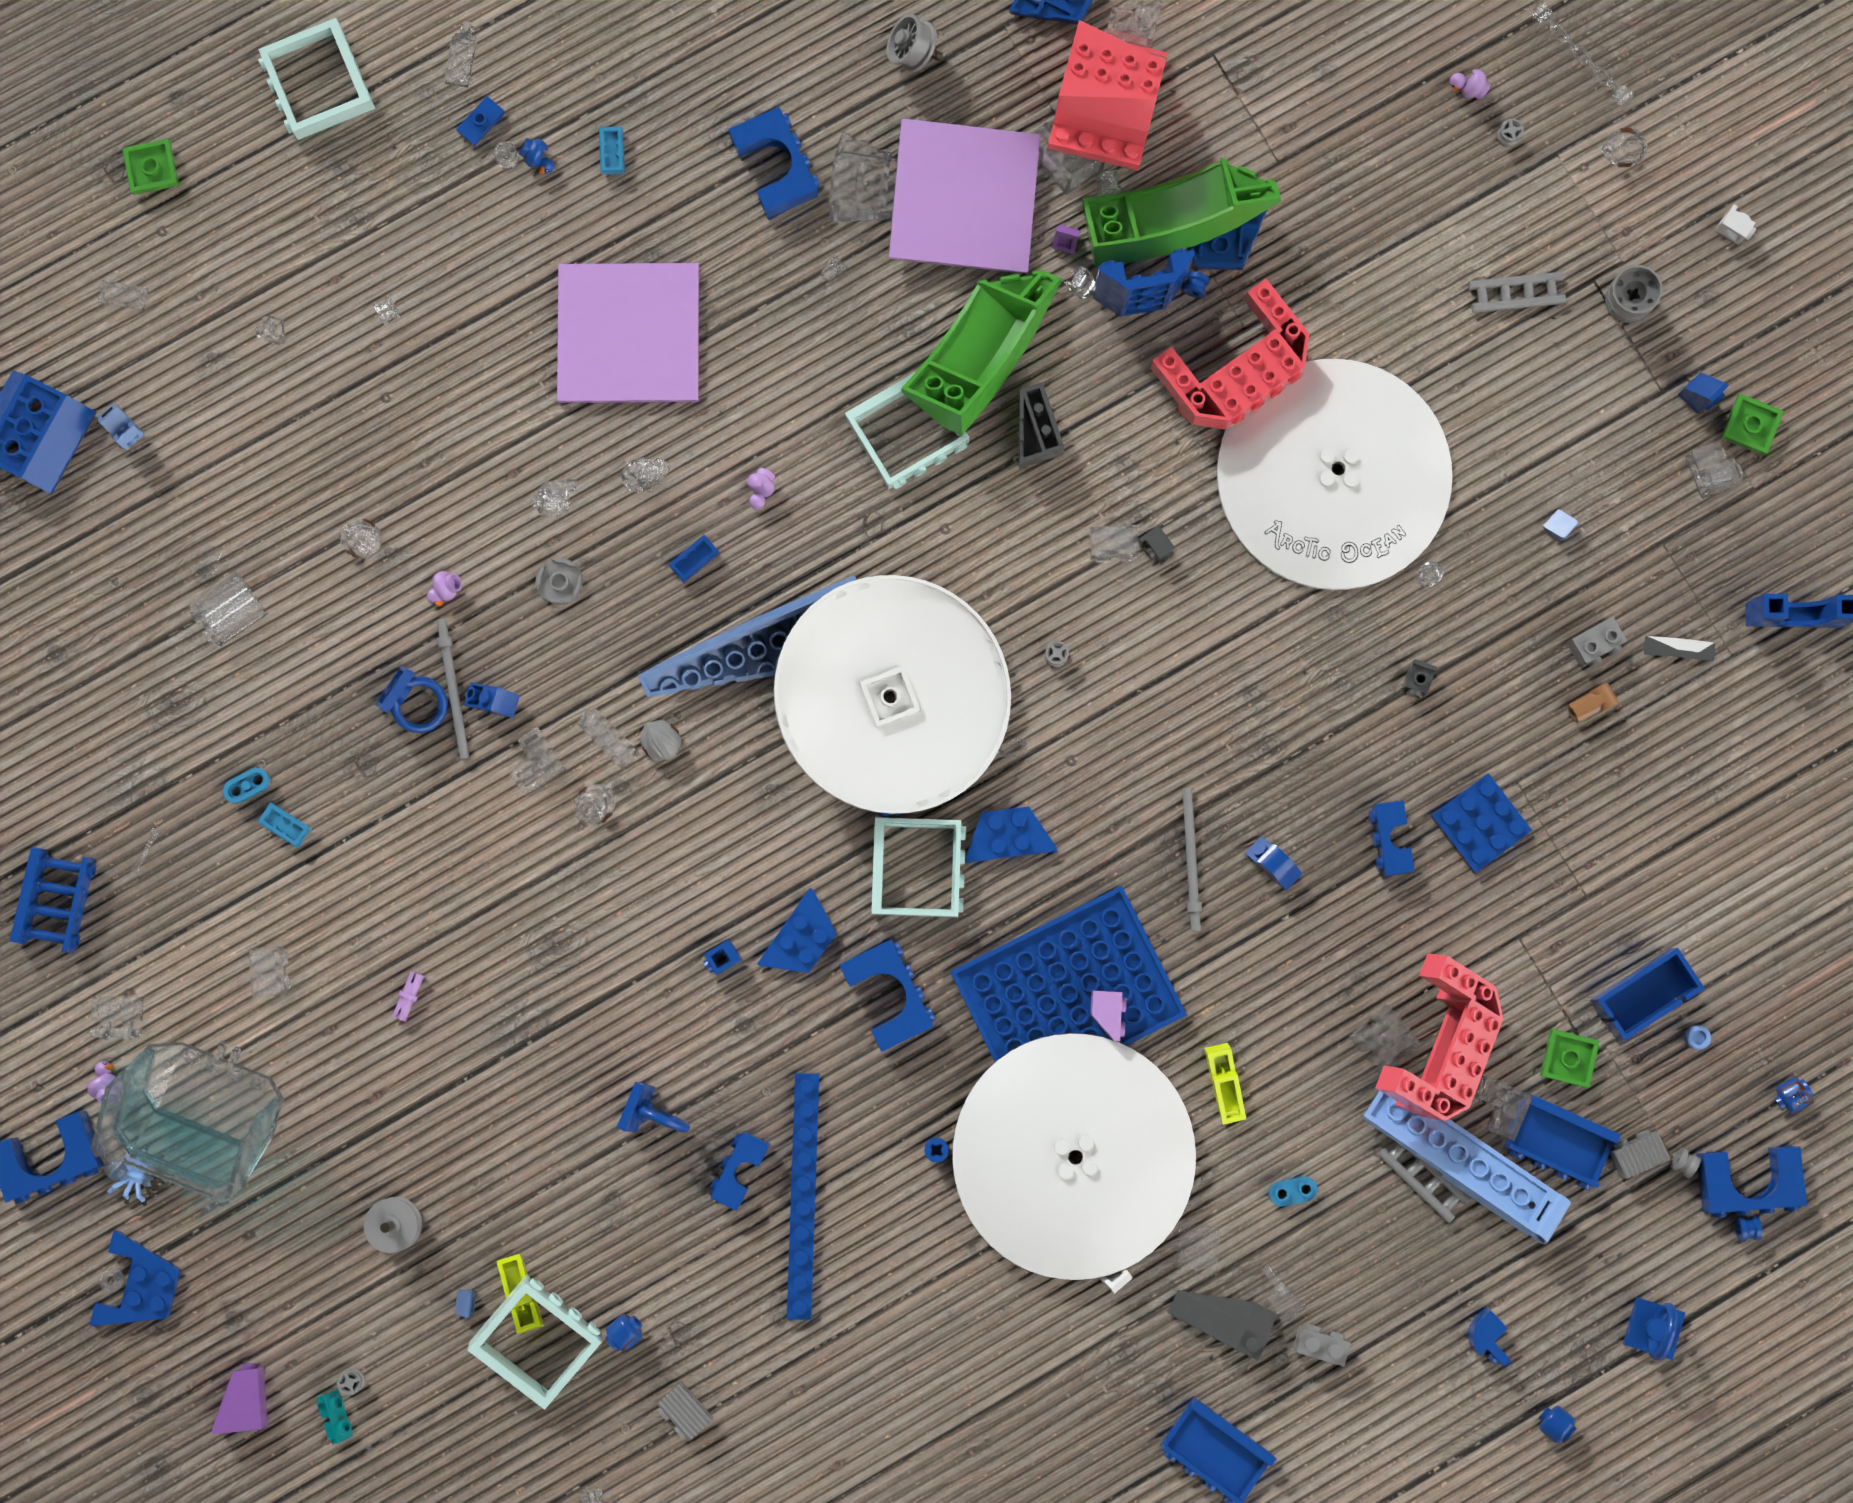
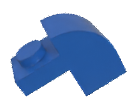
(1274, 863)
(1482, 1336)

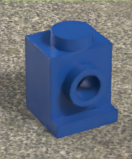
(726, 949)

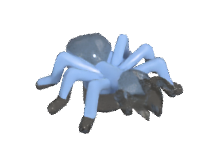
(131, 1175)

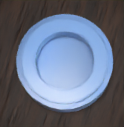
(1697, 1037)

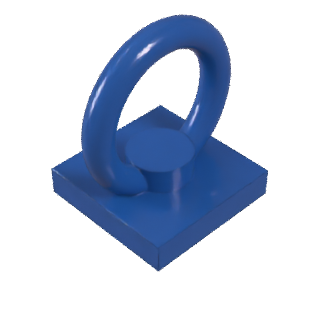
(397, 692)
(640, 1108)
(1654, 1328)

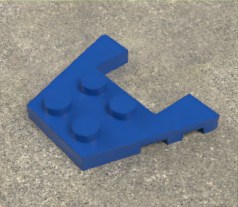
(1056, 10)
(1230, 249)
(148, 1287)

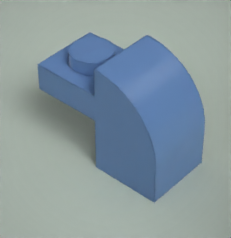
(120, 426)

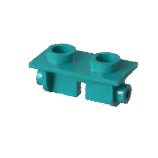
(332, 1406)

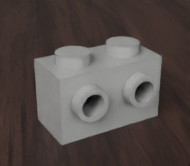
(1596, 642)
(1320, 1345)

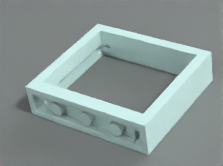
(330, 117)
(876, 403)
(958, 858)
(512, 1373)

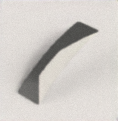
(1679, 648)

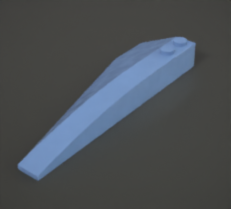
(734, 655)

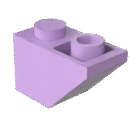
(1107, 1010)

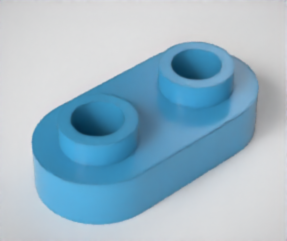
(247, 784)
(1293, 1191)

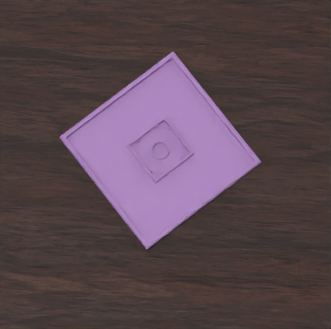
(964, 196)
(628, 333)

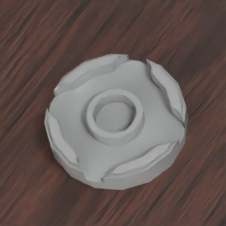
(559, 581)

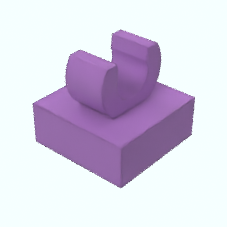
(1065, 239)

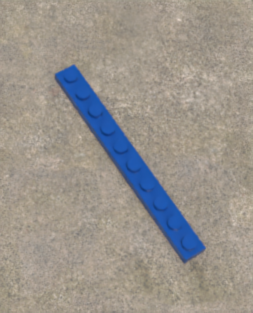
(803, 1196)

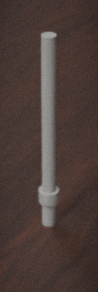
(445, 644)
(1193, 906)

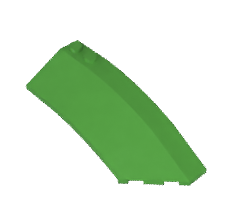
(1175, 213)
(981, 348)

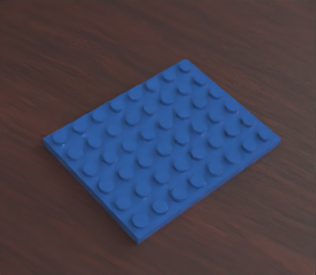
(1047, 976)

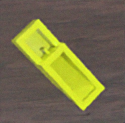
(1225, 1083)
(526, 1311)

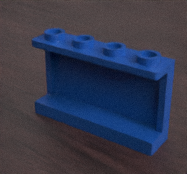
(1563, 1143)
(1216, 1452)

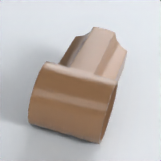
(1596, 701)

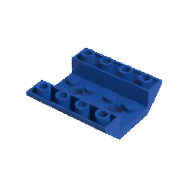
(1139, 292)
(44, 437)

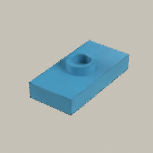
(611, 150)
(284, 825)

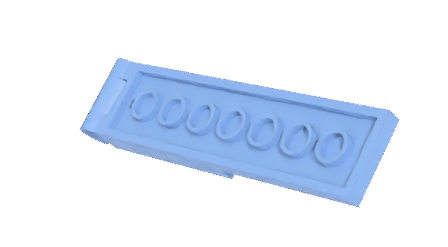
(1473, 1168)

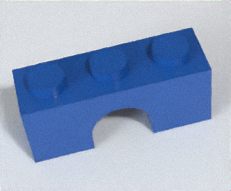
(1391, 859)
(728, 1189)

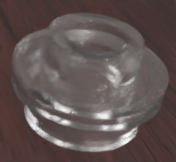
(118, 1276)

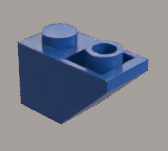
(1703, 392)
(491, 700)

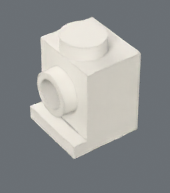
(1736, 226)

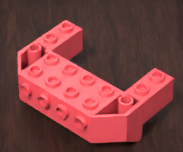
(1247, 379)
(1460, 1047)

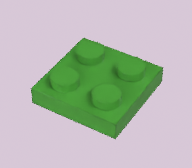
(150, 166)
(1752, 424)
(1569, 1058)

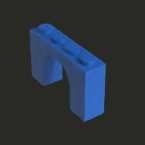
(774, 131)
(1776, 611)
(886, 960)
(20, 1181)
(1784, 1190)

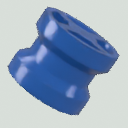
(1196, 284)
(939, 1147)
(1748, 1228)

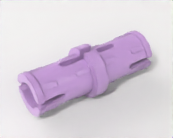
(408, 996)

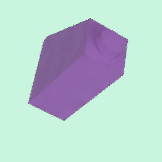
(244, 1401)

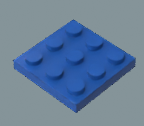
(1481, 823)

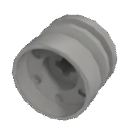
(1641, 283)

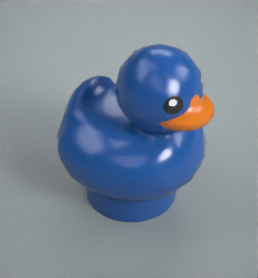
(533, 151)

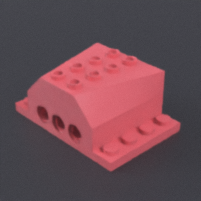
(1106, 98)

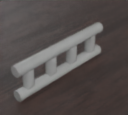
(1527, 282)
(1425, 1192)

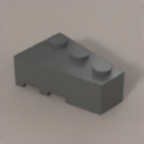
(1037, 427)

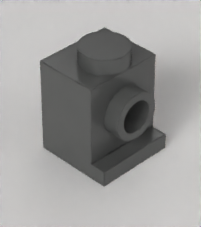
(1157, 545)
(1410, 683)

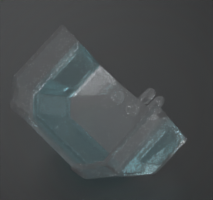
(188, 1119)

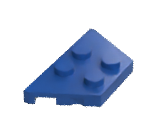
(1008, 835)
(801, 938)

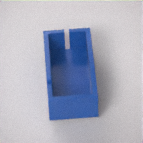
(1647, 994)

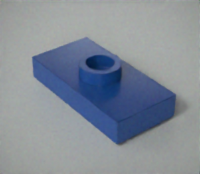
(480, 121)
(694, 559)

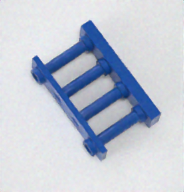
(34, 884)

